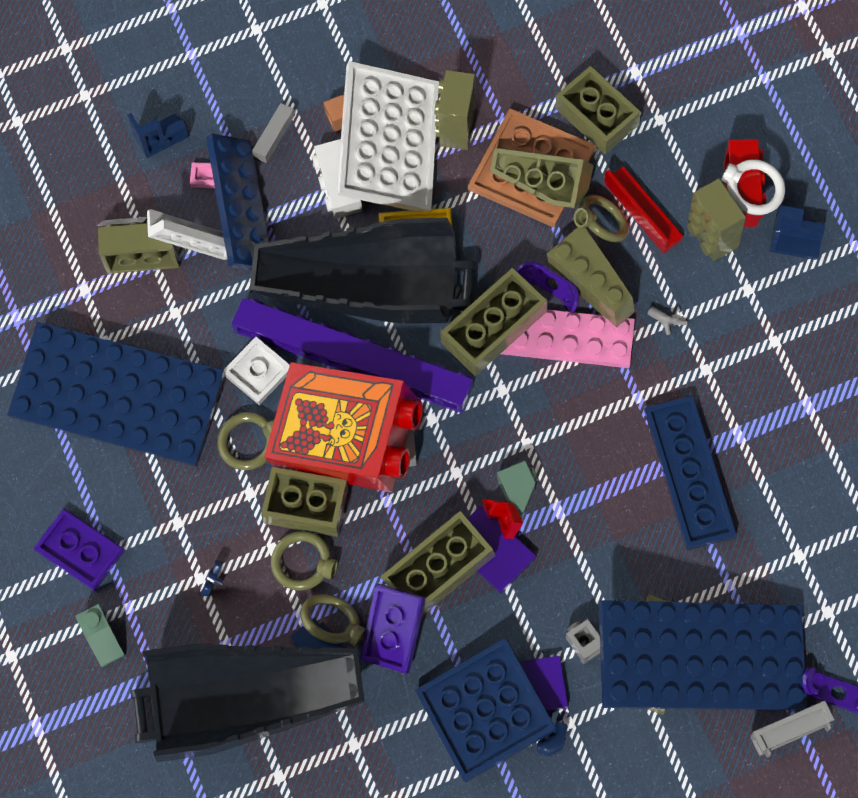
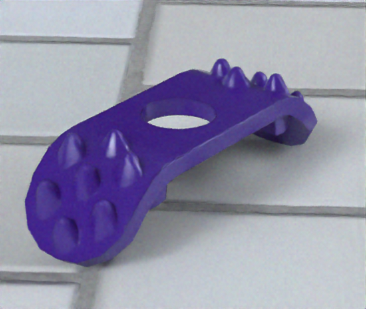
(538, 274)
(819, 687)

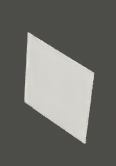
(122, 221)

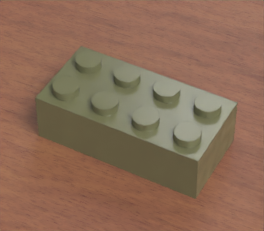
(493, 321)
(441, 562)

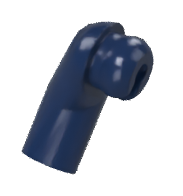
(554, 743)

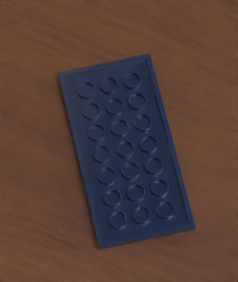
(116, 393)
(701, 656)

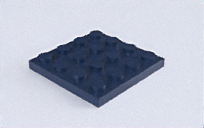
(485, 710)

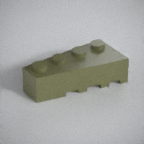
(585, 266)

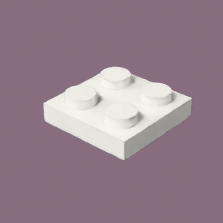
(257, 370)

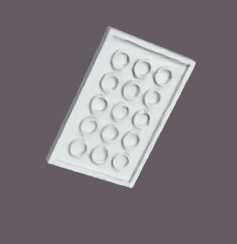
(387, 138)

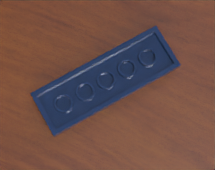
(237, 198)
(690, 473)

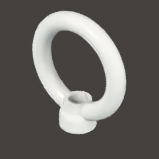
(732, 175)

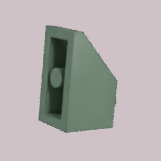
(518, 485)
(100, 635)

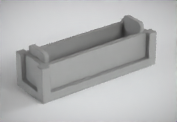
(792, 728)

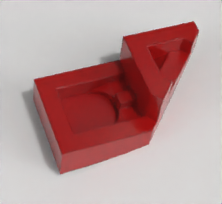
(506, 514)

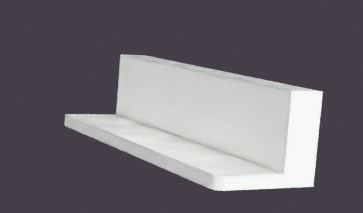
(186, 234)

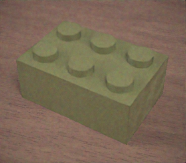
(455, 109)
(597, 110)
(715, 220)
(131, 250)
(305, 501)

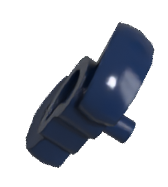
(212, 578)

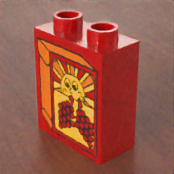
(344, 426)

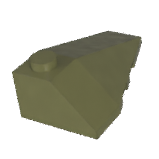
(550, 178)

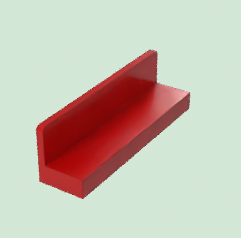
(642, 209)

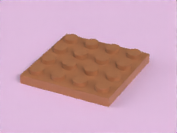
(529, 135)

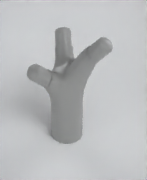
(665, 319)

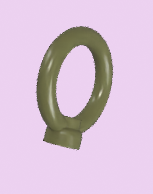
(586, 218)
(226, 429)
(326, 567)
(352, 634)

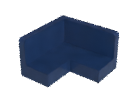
(158, 135)
(796, 236)

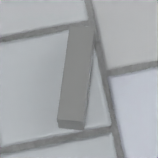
(273, 133)

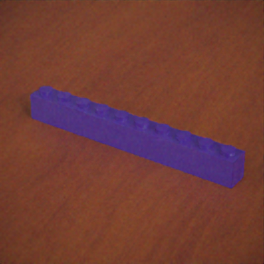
(351, 354)

